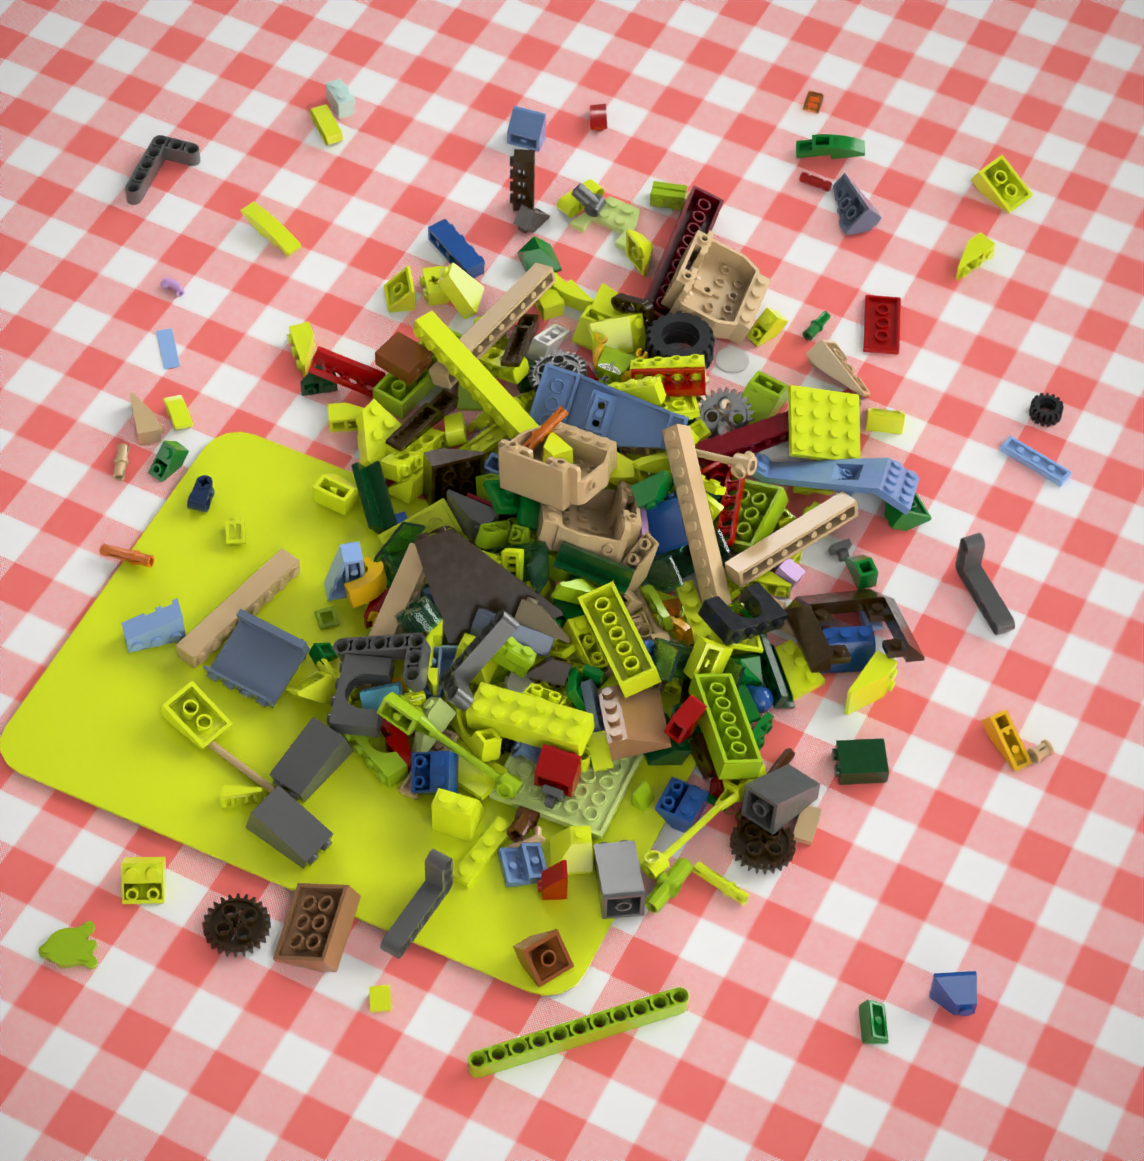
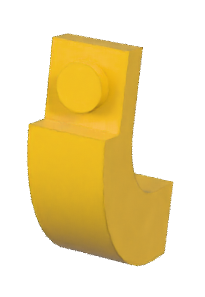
(368, 586)

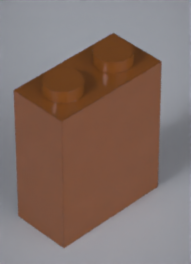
(403, 358)

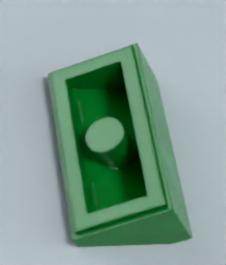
(873, 1022)

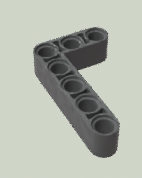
(159, 150)
(979, 584)
(407, 647)
(477, 654)
(422, 906)

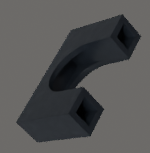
(734, 628)

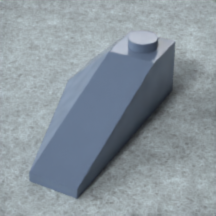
(855, 209)
(524, 635)

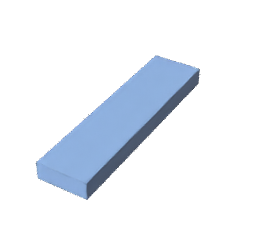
(1035, 461)

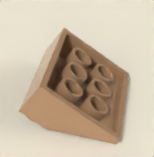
(633, 723)
(317, 926)

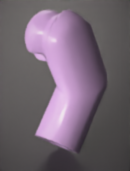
(175, 285)

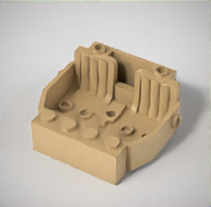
(711, 282)
(557, 481)
(603, 525)

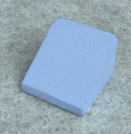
(865, 622)

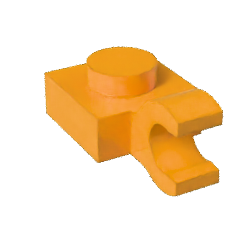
(681, 630)

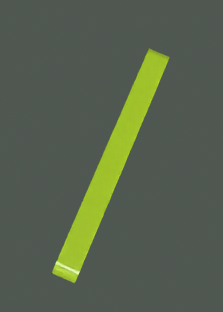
(571, 1039)

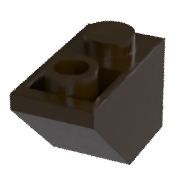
(550, 670)

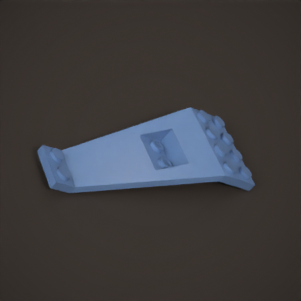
(623, 419)
(863, 475)

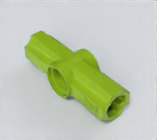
(668, 885)

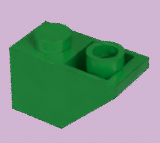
(168, 460)
(862, 571)

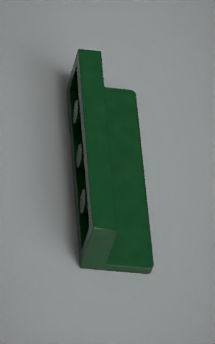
(374, 496)
(593, 567)
(774, 675)

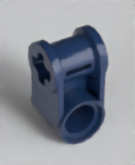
(201, 495)

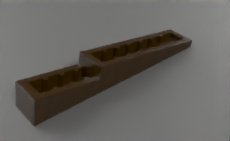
(520, 340)
(423, 420)

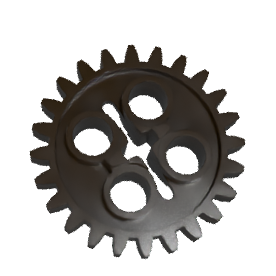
(763, 845)
(218, 921)

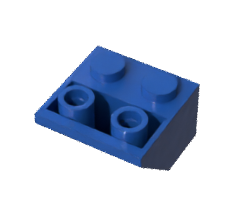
(434, 771)
(681, 804)

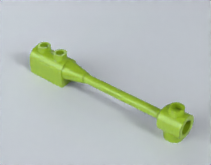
(411, 718)

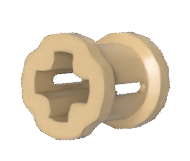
(1042, 750)

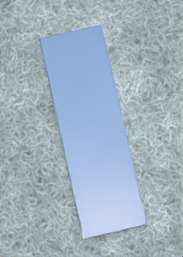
(168, 348)

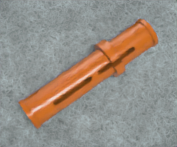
(539, 435)
(133, 557)

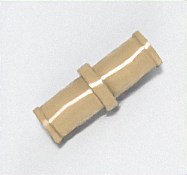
(121, 462)

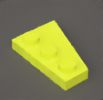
(796, 670)

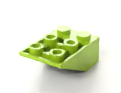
(765, 395)

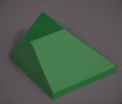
(538, 252)
(752, 673)

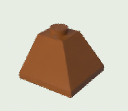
(543, 956)

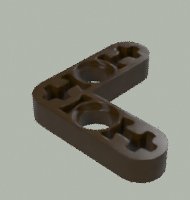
(640, 306)

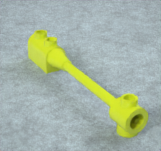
(658, 862)

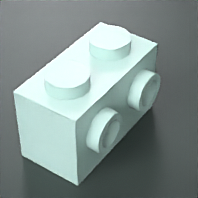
(339, 98)

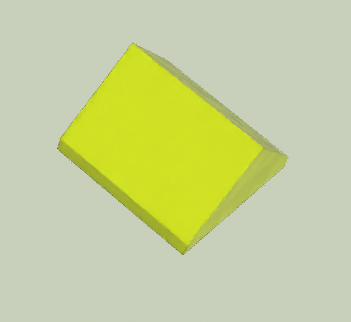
(400, 292)
(885, 420)
(408, 488)

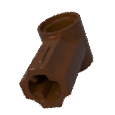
(524, 821)

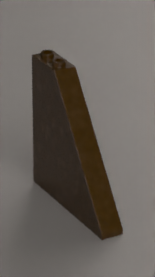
(469, 580)

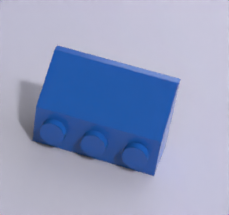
(859, 642)

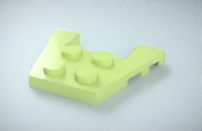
(615, 216)

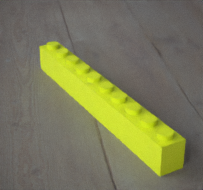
(472, 375)

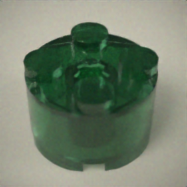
(419, 616)

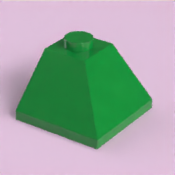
(652, 490)
(915, 517)

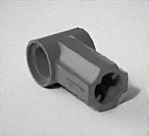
(593, 202)

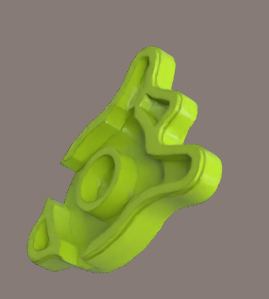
(71, 947)

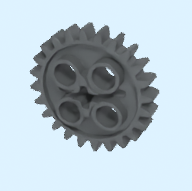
(566, 361)
(736, 406)

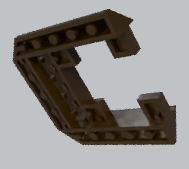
(813, 612)

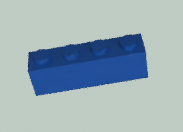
(455, 248)

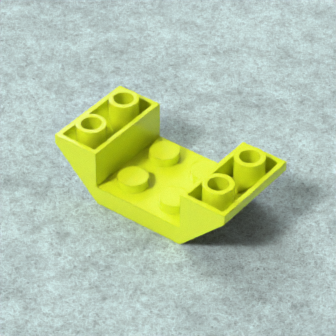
(550, 693)

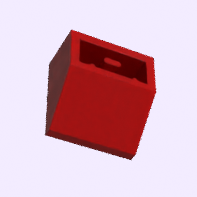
(558, 769)

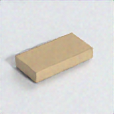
(807, 825)

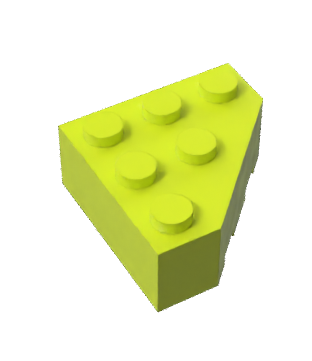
(374, 427)

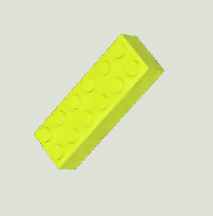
(619, 639)
(530, 719)

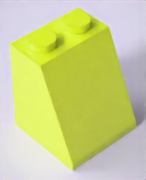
(455, 814)

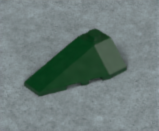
(669, 756)

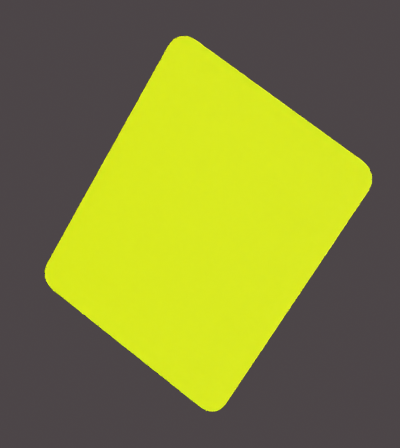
(101, 736)

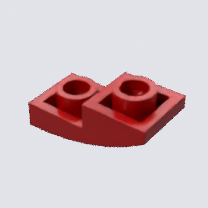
(598, 117)

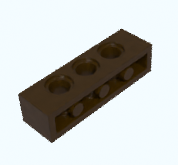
(523, 178)

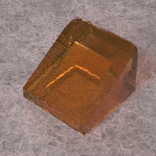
(813, 102)
(674, 608)

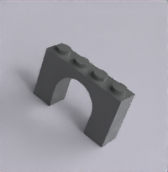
(354, 672)

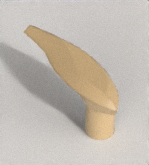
(536, 838)

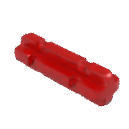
(815, 181)

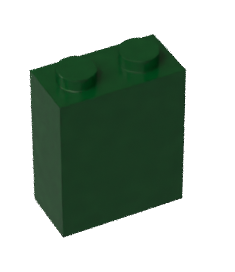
(860, 761)

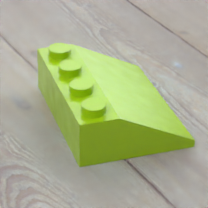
(758, 515)

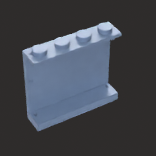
(258, 660)

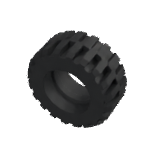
(680, 329)

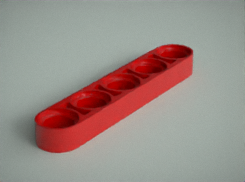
(732, 515)

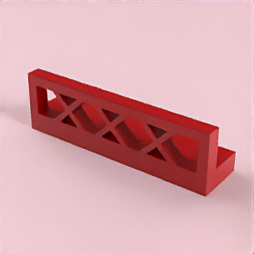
(347, 369)
(684, 387)

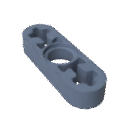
(592, 703)

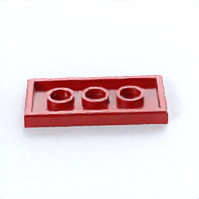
(882, 324)

